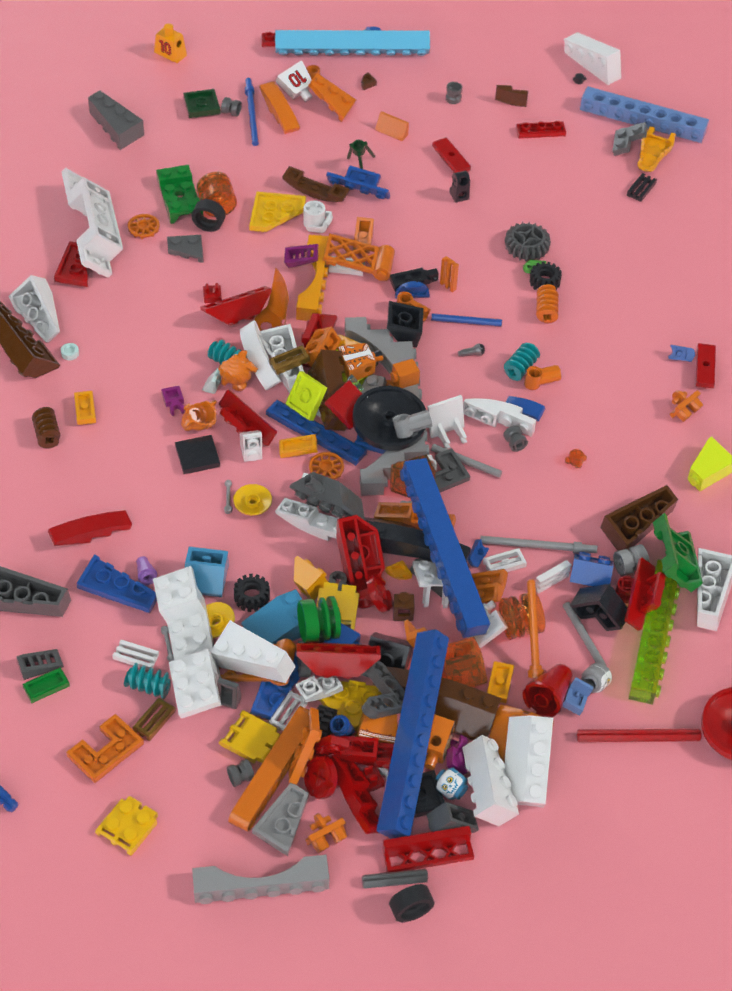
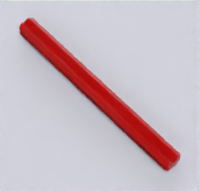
(638, 735)

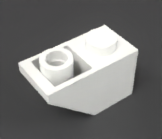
(251, 445)

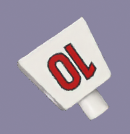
(295, 81)

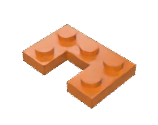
(121, 745)

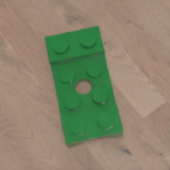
(177, 182)
(680, 556)

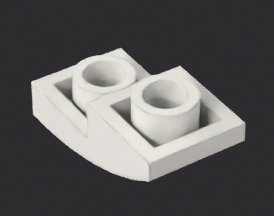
(316, 689)

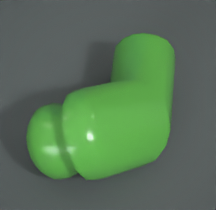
(528, 265)

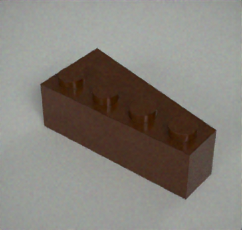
(329, 373)
(635, 520)

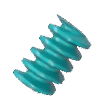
(221, 352)
(521, 360)
(148, 681)

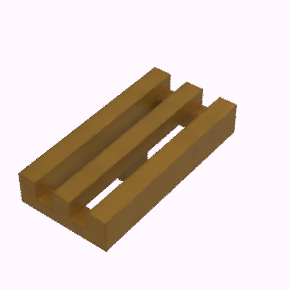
(289, 361)
(144, 731)

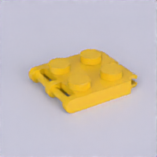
(346, 599)
(251, 739)
(128, 824)

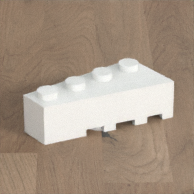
(594, 56)
(276, 342)
(713, 593)
(250, 654)
(489, 781)

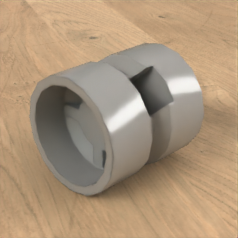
(627, 560)

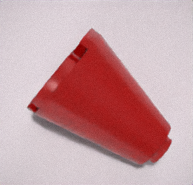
(548, 691)

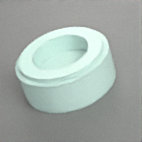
(69, 351)

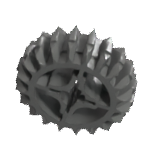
(527, 241)

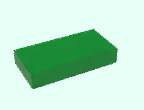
(46, 685)

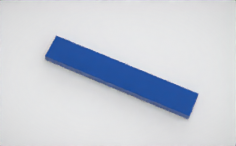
(326, 438)

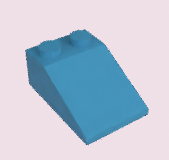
(276, 619)

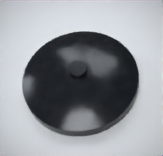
(375, 414)

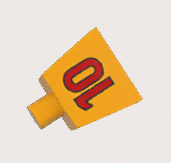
(170, 44)

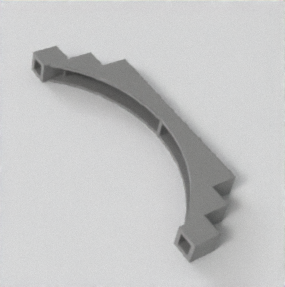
(376, 476)

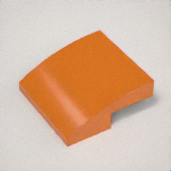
(490, 584)

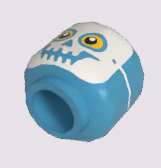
(451, 783)

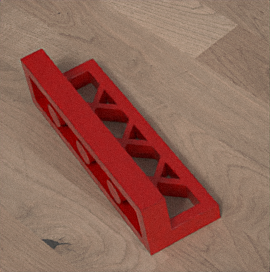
(428, 842)

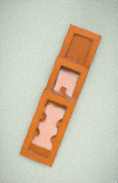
(279, 107)
(401, 512)

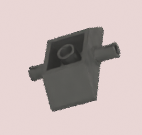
(328, 495)

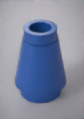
(341, 726)

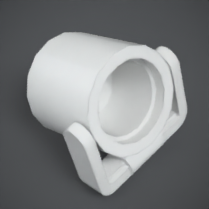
(314, 217)

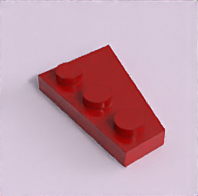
(70, 268)

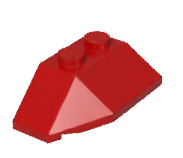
(239, 306)
(359, 550)
(338, 659)

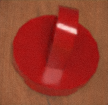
(375, 594)
(321, 777)

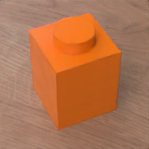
(405, 373)

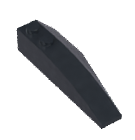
(404, 539)

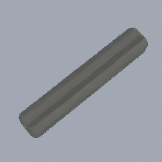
(395, 878)

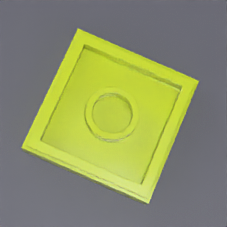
(306, 395)

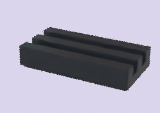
(645, 180)

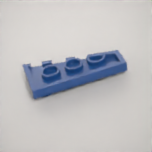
(107, 582)
(271, 695)

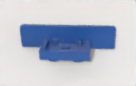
(361, 180)

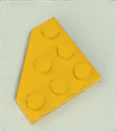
(274, 209)
(351, 699)

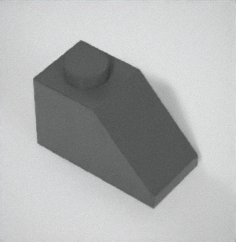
(451, 816)

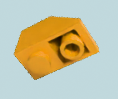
(308, 578)

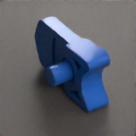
(681, 353)
(477, 553)

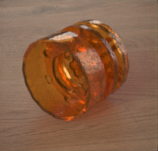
(217, 187)
(516, 615)

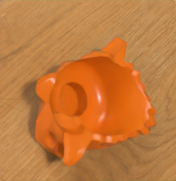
(237, 371)
(199, 416)

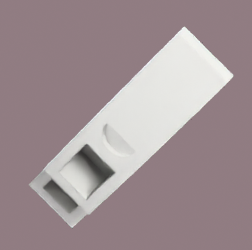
(494, 412)
(308, 519)

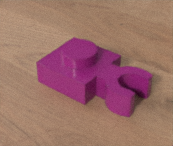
(173, 398)

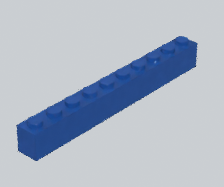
(444, 548)
(413, 735)

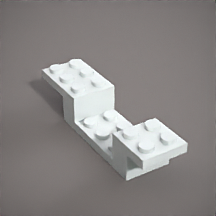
(102, 238)
(193, 667)

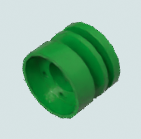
(323, 619)

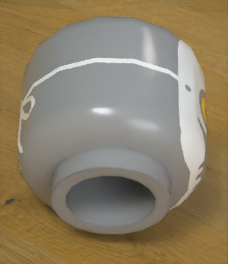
(598, 676)

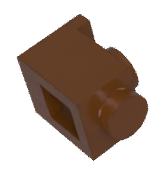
(403, 601)

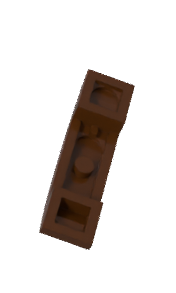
(312, 188)

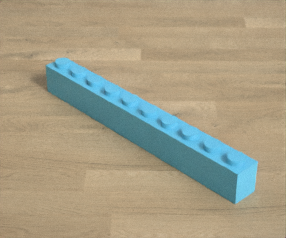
(351, 42)

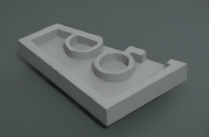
(282, 819)

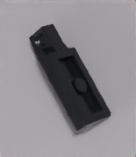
(417, 275)

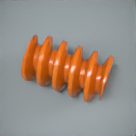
(547, 303)

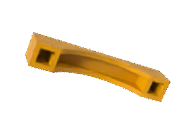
(310, 299)

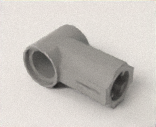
(407, 424)

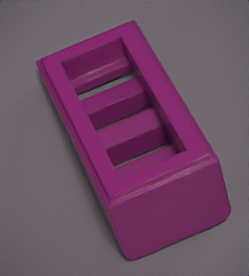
(296, 250)

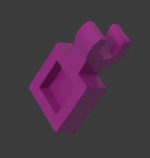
(455, 755)

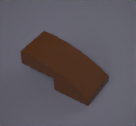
(512, 97)

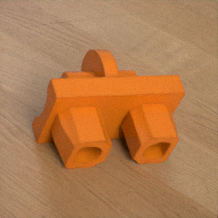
(681, 410)
(318, 838)

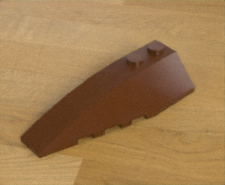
(24, 351)
(467, 706)

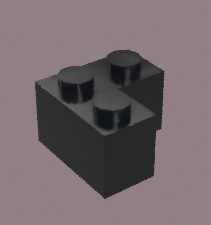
(600, 603)

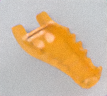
(654, 150)

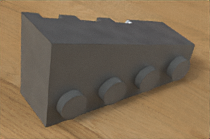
(116, 120)
(31, 595)

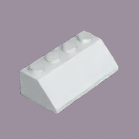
(528, 758)

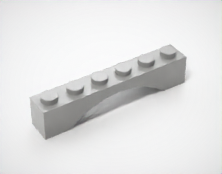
(215, 885)

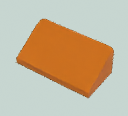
(392, 126)

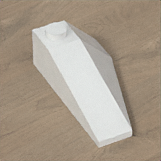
(36, 304)

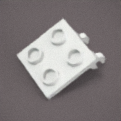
(445, 417)
(427, 576)

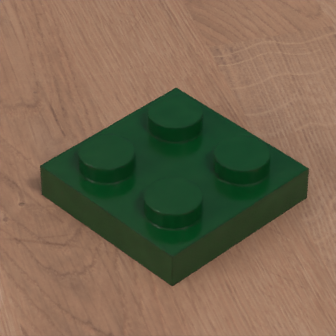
(201, 103)

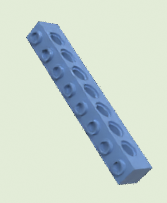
(637, 112)

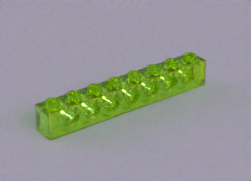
(659, 620)

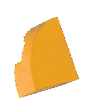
(399, 571)

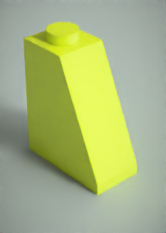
(710, 465)

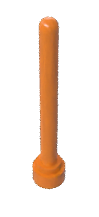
(535, 667)

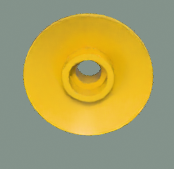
(252, 499)
(220, 613)

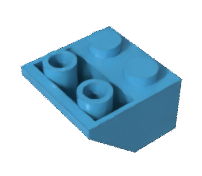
(209, 569)

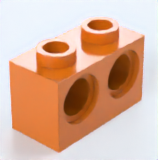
(321, 339)

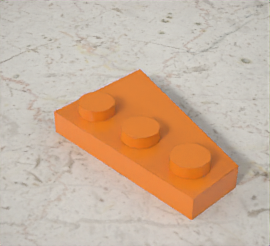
(334, 96)
(309, 736)

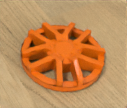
(143, 226)
(327, 466)

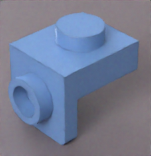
(577, 696)

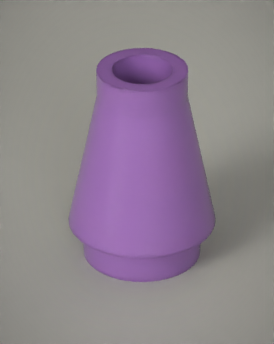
(146, 571)

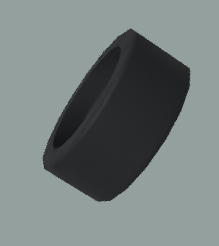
(211, 207)
(411, 903)

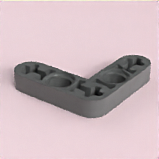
(391, 696)

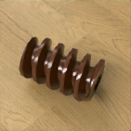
(46, 427)

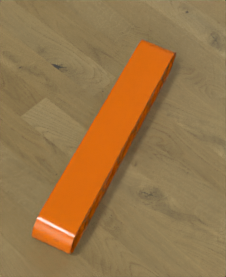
(270, 773)

